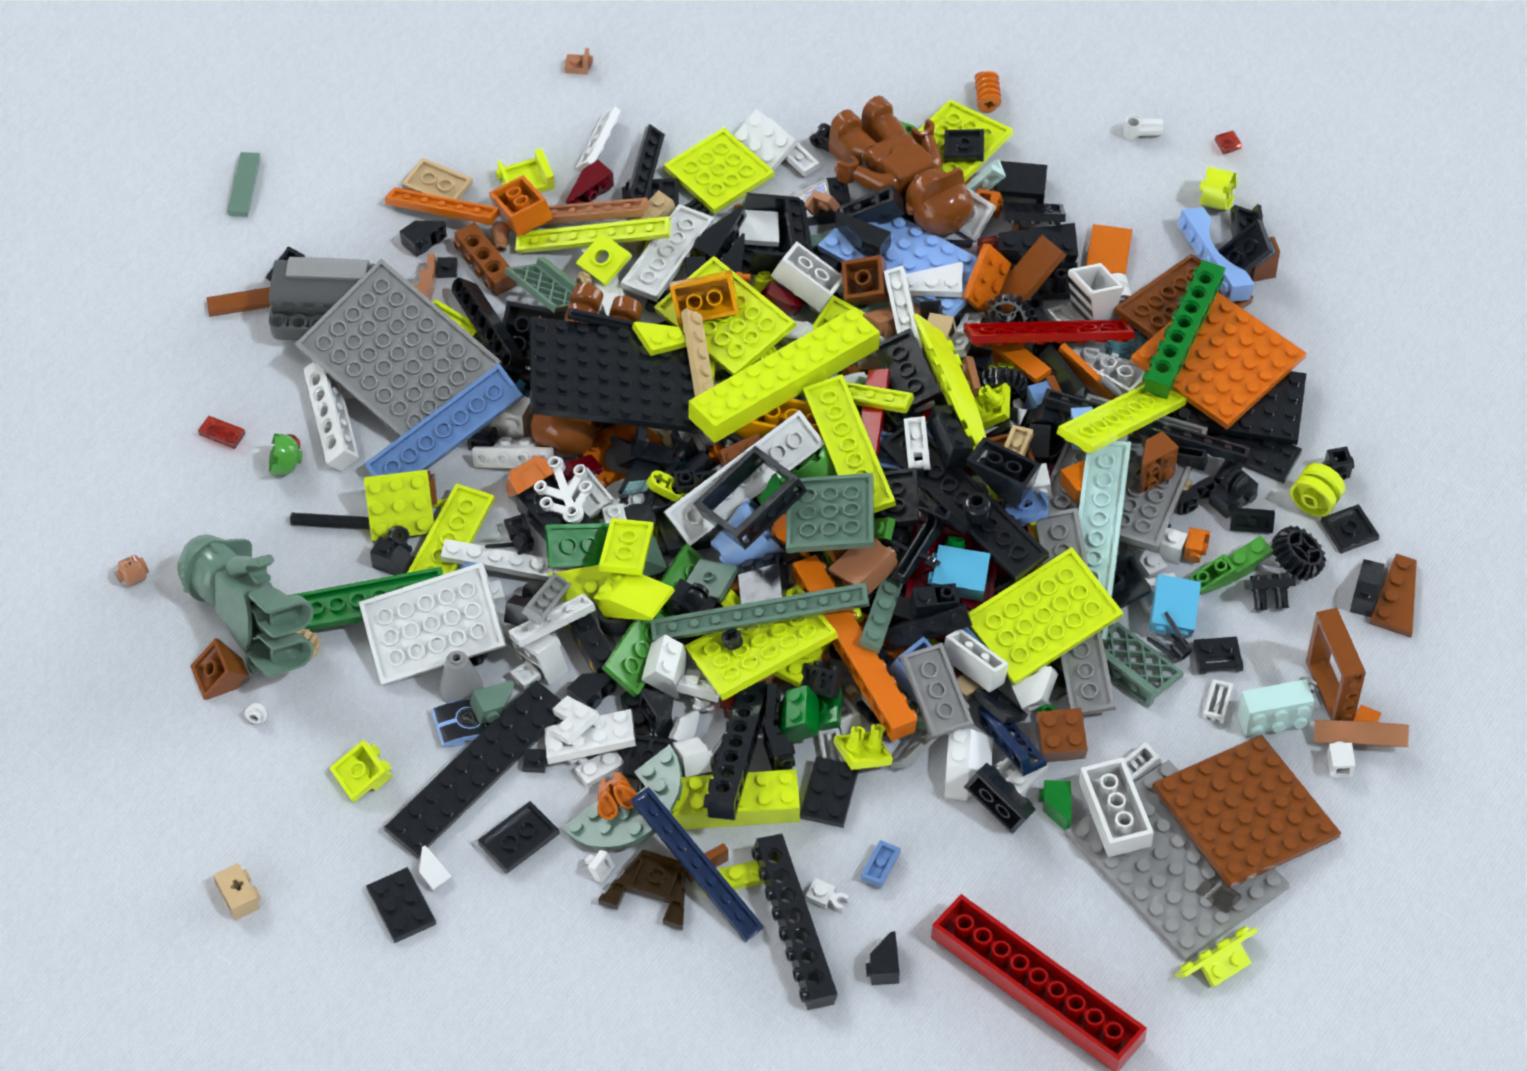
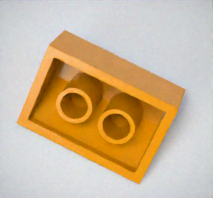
(708, 294)

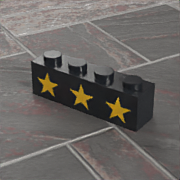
(590, 642)

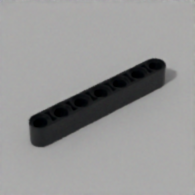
(488, 324)

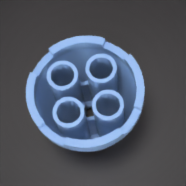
(734, 554)

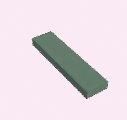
(244, 184)

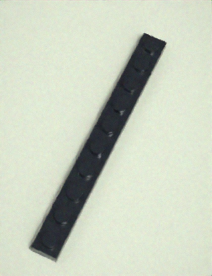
(1180, 436)

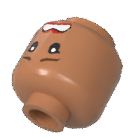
(132, 570)

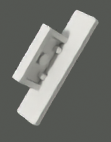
(509, 453)

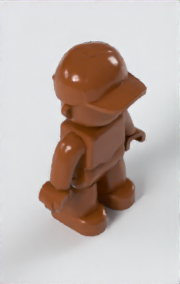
(896, 158)
(576, 436)

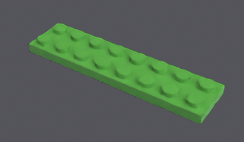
(630, 655)

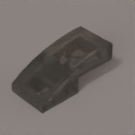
(1219, 894)

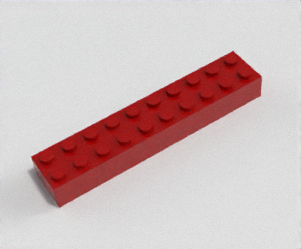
(1039, 983)

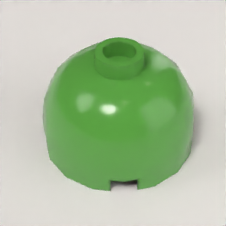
(283, 455)

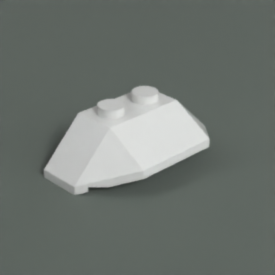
(966, 755)

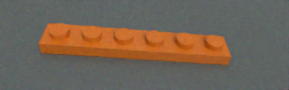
(442, 206)

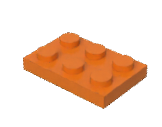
(986, 278)

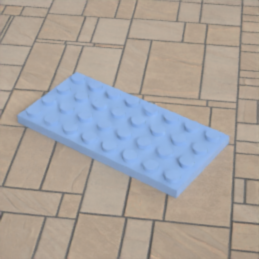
(914, 251)

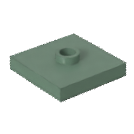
(714, 576)

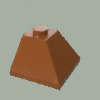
(218, 670)

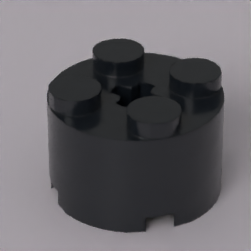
(1047, 416)

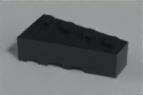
(1015, 244)

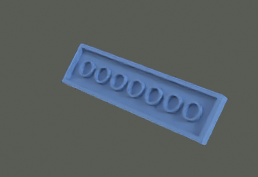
(448, 425)

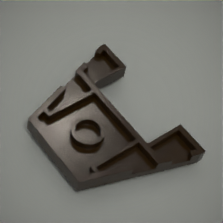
(655, 878)

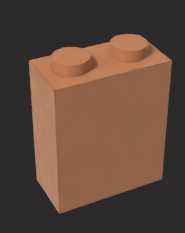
(865, 566)

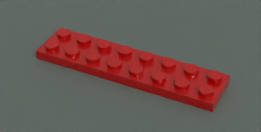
(1048, 331)

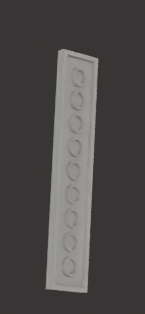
(1086, 664)

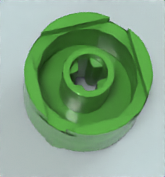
(815, 465)

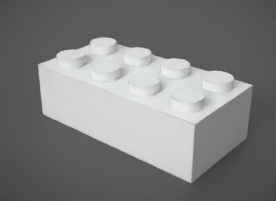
(1116, 807)

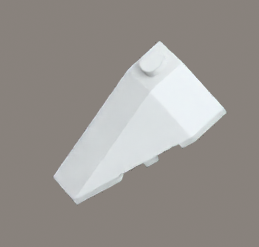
(1118, 370)

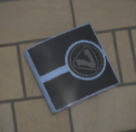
(456, 723)

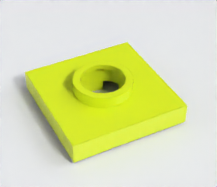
(608, 270)

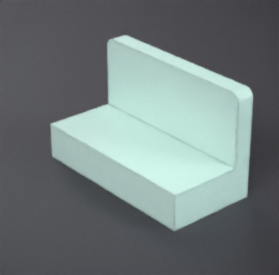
(987, 177)

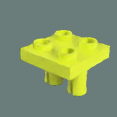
(993, 404)
(863, 748)

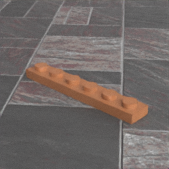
(598, 210)

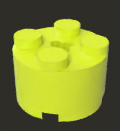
(1218, 188)

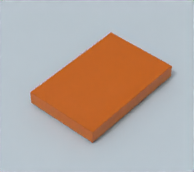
(1110, 247)

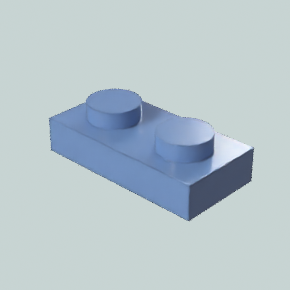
(880, 864)

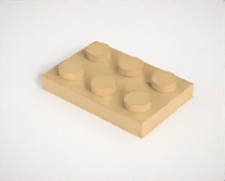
(437, 180)

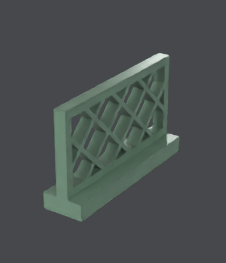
(546, 283)
(1129, 680)

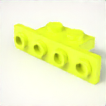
(1222, 961)

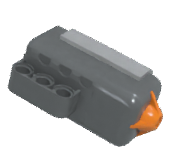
(306, 289)

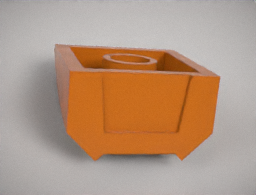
(527, 475)

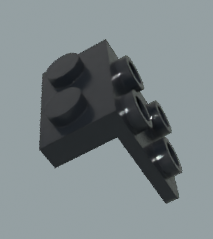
(1136, 584)

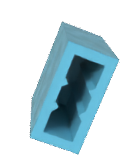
(961, 567)
(1179, 599)

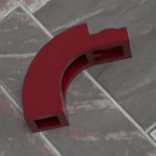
(783, 299)

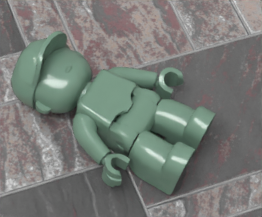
(247, 602)

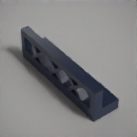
(1011, 745)

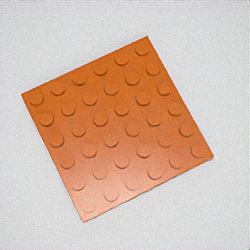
(1229, 363)

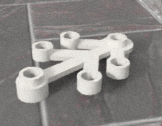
(566, 492)

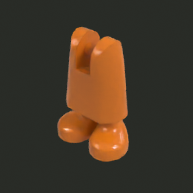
(614, 792)

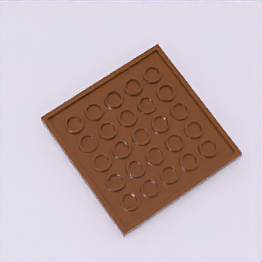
(1246, 811)

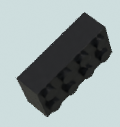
(529, 504)

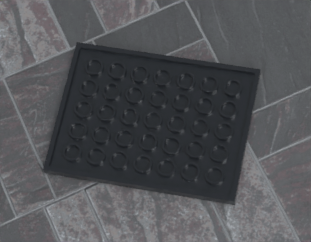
(607, 377)

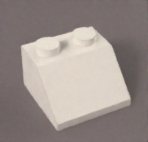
(666, 665)

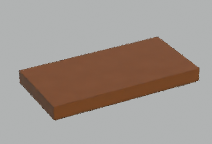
(1032, 270)

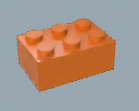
(521, 205)

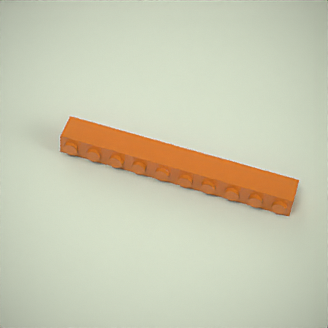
(863, 664)

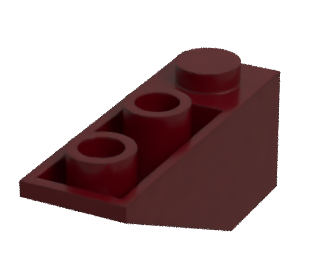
(591, 183)

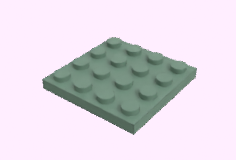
(832, 514)

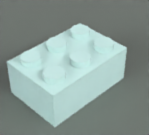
(1275, 708)

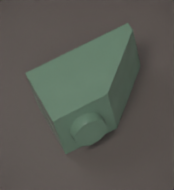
(491, 701)

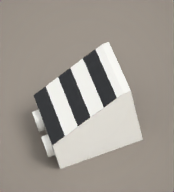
(1094, 292)

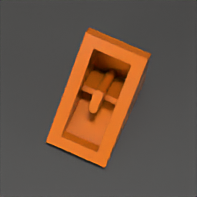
(1071, 480)

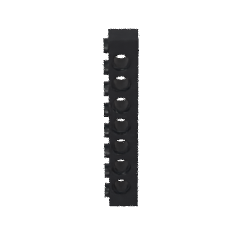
(736, 752)
(775, 849)

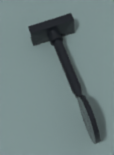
(684, 450)

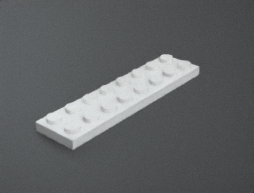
(786, 444)

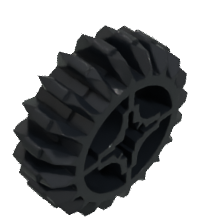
(1002, 314)
(1015, 379)
(1298, 553)

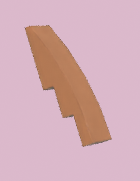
(427, 277)
(1362, 733)

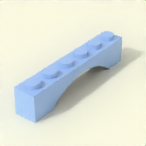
(1195, 227)

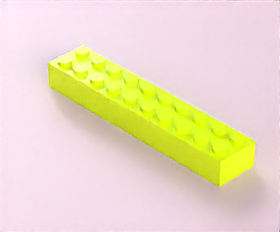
(783, 375)

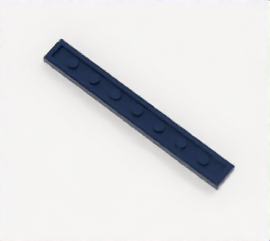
(697, 864)

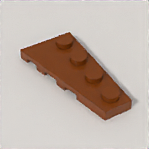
(1396, 601)

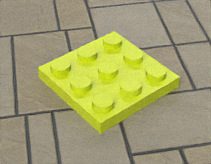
(399, 500)

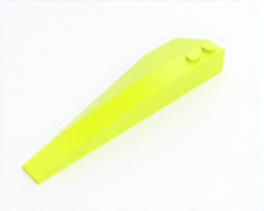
(951, 380)

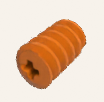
(987, 91)

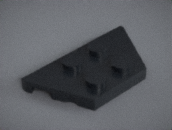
(641, 724)

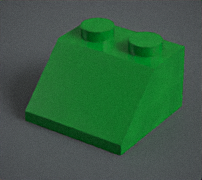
(799, 714)

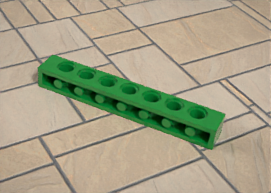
(1184, 329)

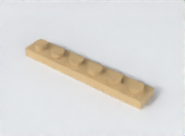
(697, 351)

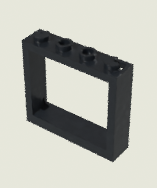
(764, 515)

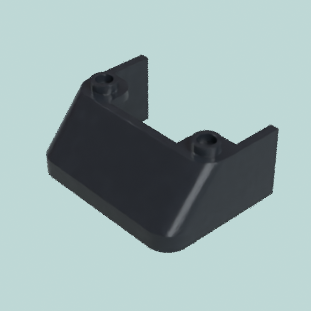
(792, 228)

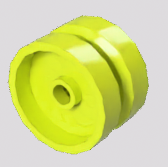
(1317, 490)

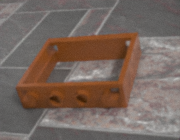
(1328, 637)

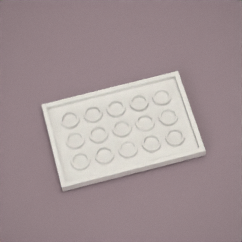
(426, 621)

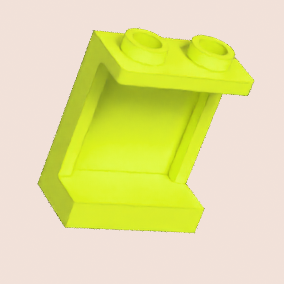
(535, 170)

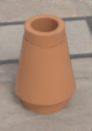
(500, 235)

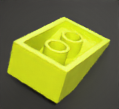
(632, 597)

